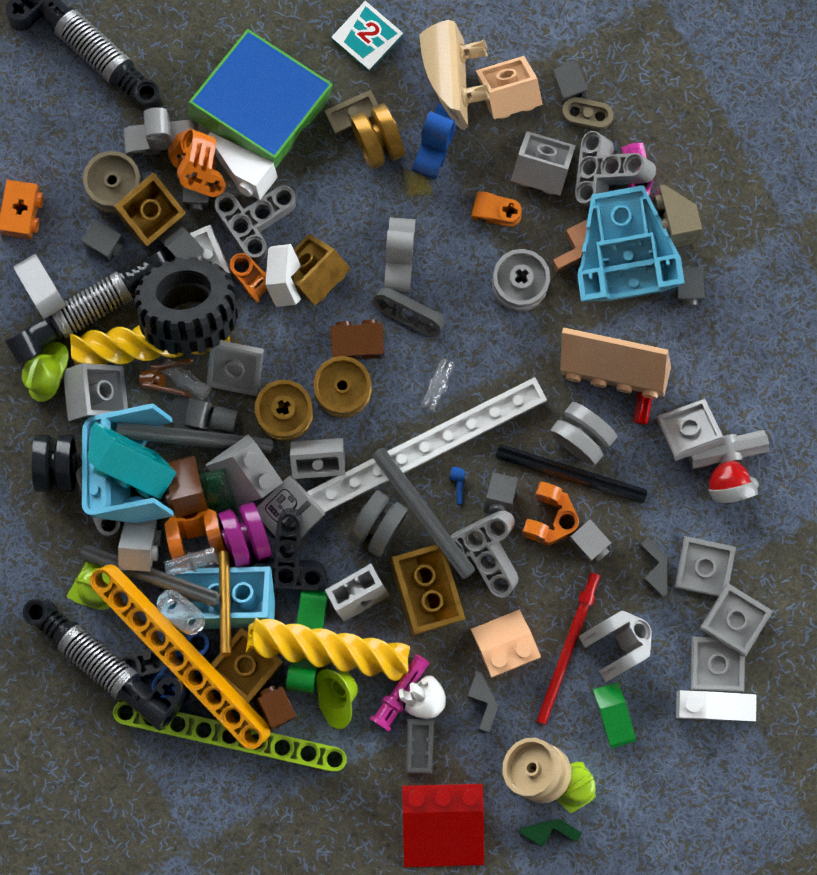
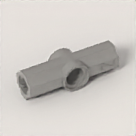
(732, 450)

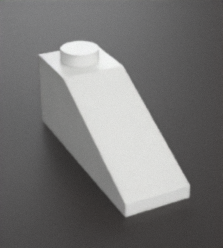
(248, 170)
(715, 706)

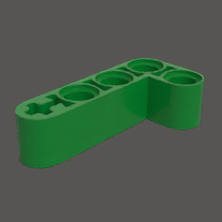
(312, 615)

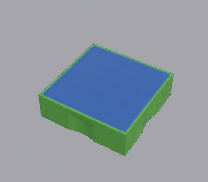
(259, 98)

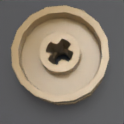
(536, 770)

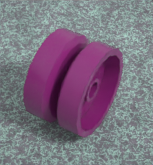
(245, 534)

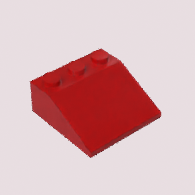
(443, 825)

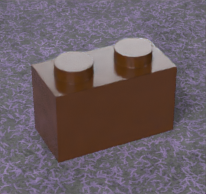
(358, 340)
(186, 489)
(275, 707)

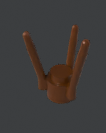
(156, 381)

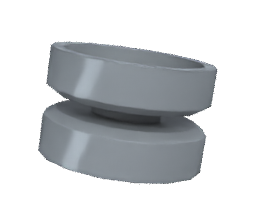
(520, 265)
(583, 433)

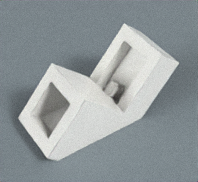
(280, 267)

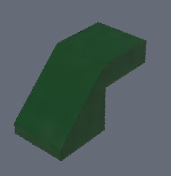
(540, 832)

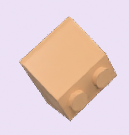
(511, 87)
(505, 643)

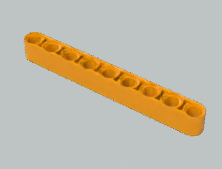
(192, 658)

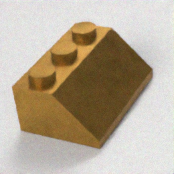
(426, 590)

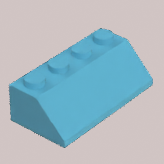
(249, 595)

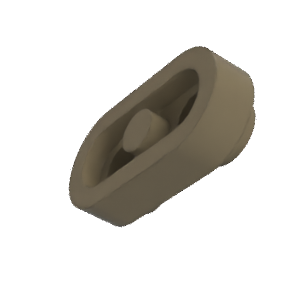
(587, 112)

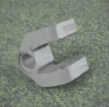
(632, 635)

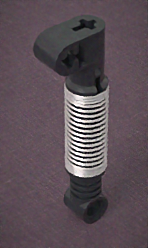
(71, 25)
(83, 309)
(123, 682)

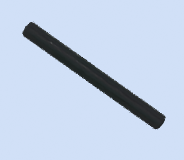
(571, 473)

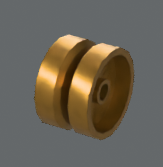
(380, 135)
(282, 395)
(342, 402)

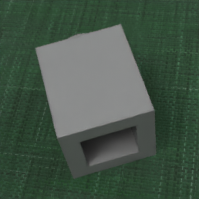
(590, 541)

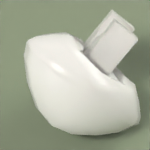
(424, 699)

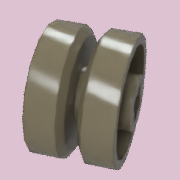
(101, 175)

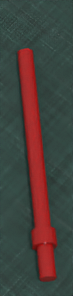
(586, 600)

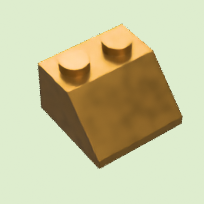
(148, 210)
(319, 269)

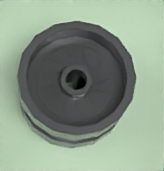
(375, 522)

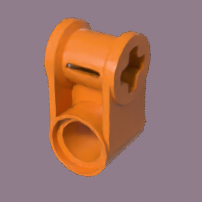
(494, 209)
(253, 279)

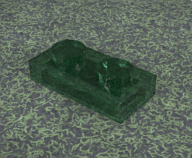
(218, 491)

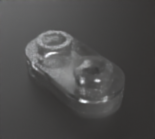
(181, 613)

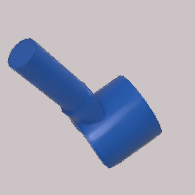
(458, 474)

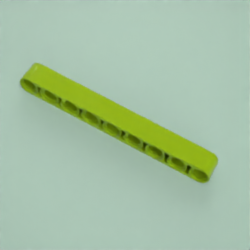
(217, 738)

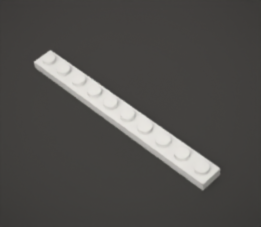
(431, 444)

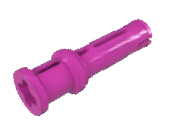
(393, 704)

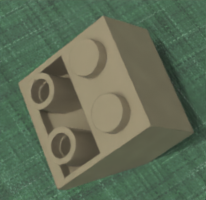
(677, 216)

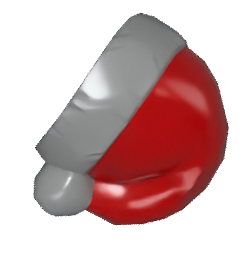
(731, 483)

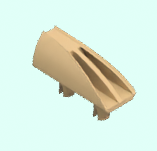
(444, 63)

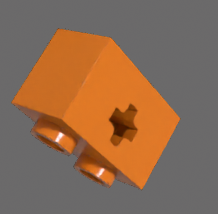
(15, 196)

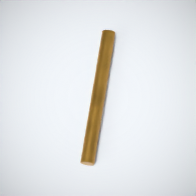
(225, 610)

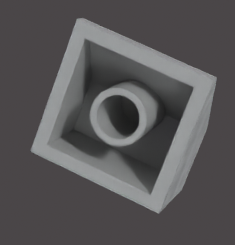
(543, 163)
(94, 390)
(247, 471)

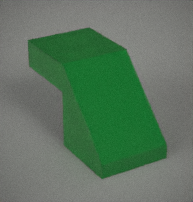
(614, 715)

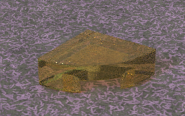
(417, 184)

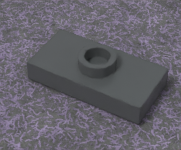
(419, 746)

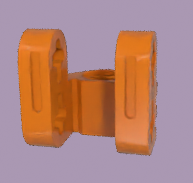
(198, 159)
(191, 527)
(540, 532)

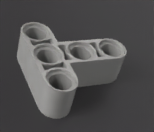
(155, 134)
(605, 165)
(248, 217)
(399, 254)
(490, 546)

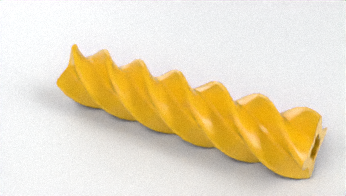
(117, 347)
(326, 647)

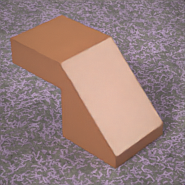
(576, 238)

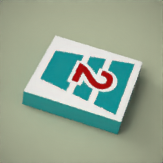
(367, 36)

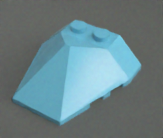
(626, 249)

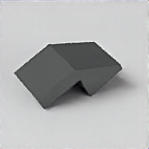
(180, 242)
(657, 577)
(480, 691)

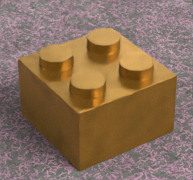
(246, 671)

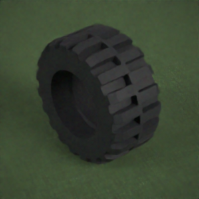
(189, 328)

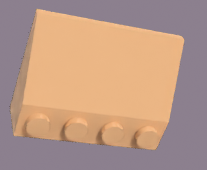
(614, 363)

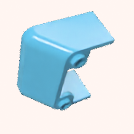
(104, 496)

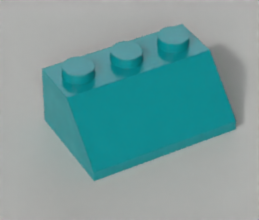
(129, 462)

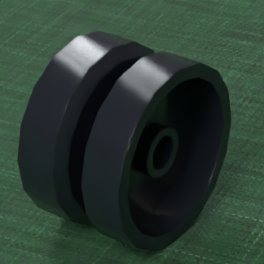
(54, 463)

